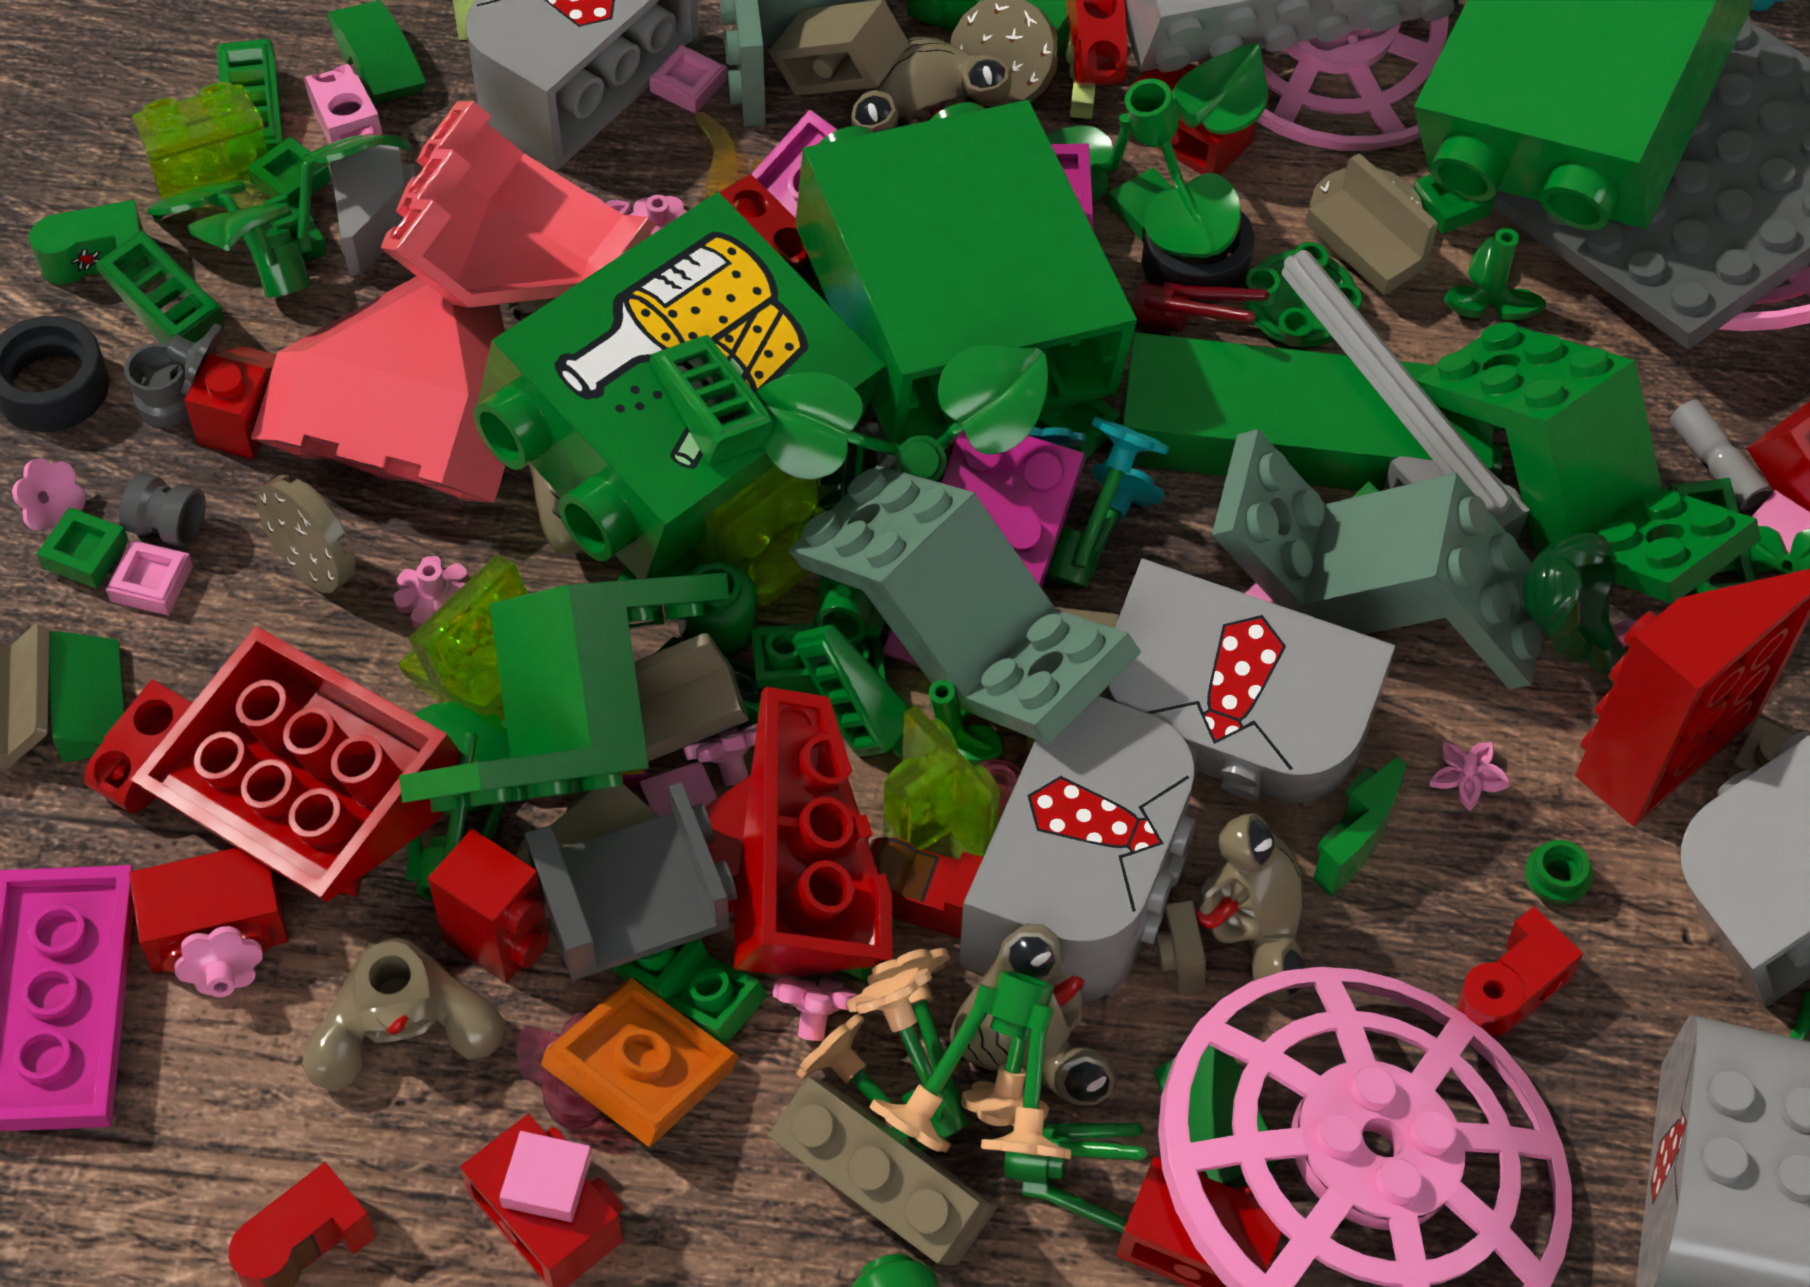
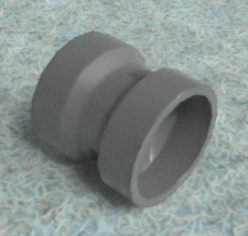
(156, 385)
(156, 508)

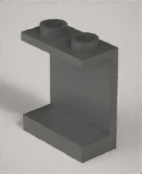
(633, 888)

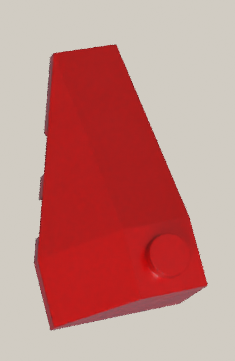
(806, 863)

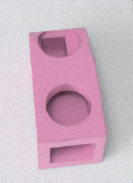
(342, 104)

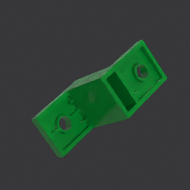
(1588, 456)
(567, 690)

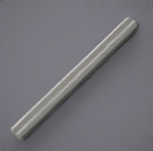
(1392, 380)

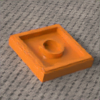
(639, 1061)

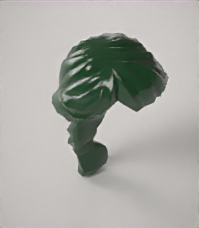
(1570, 600)

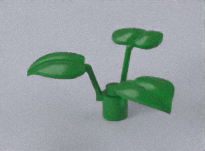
(1223, 96)
(274, 253)
(985, 388)

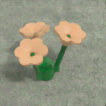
(896, 990)
(1018, 1011)

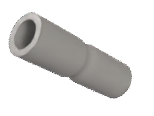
(1715, 449)

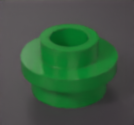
(1561, 857)

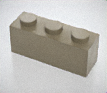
(882, 1171)

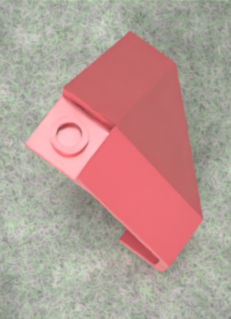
(497, 223)
(390, 393)

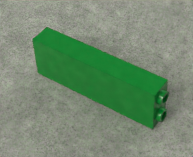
(1304, 402)

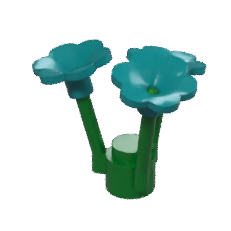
(1079, 552)

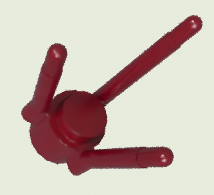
(1168, 306)

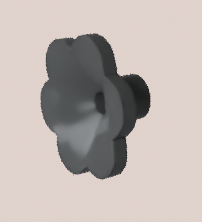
(193, 354)

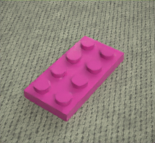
(1024, 494)
(62, 994)

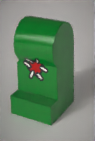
(75, 240)

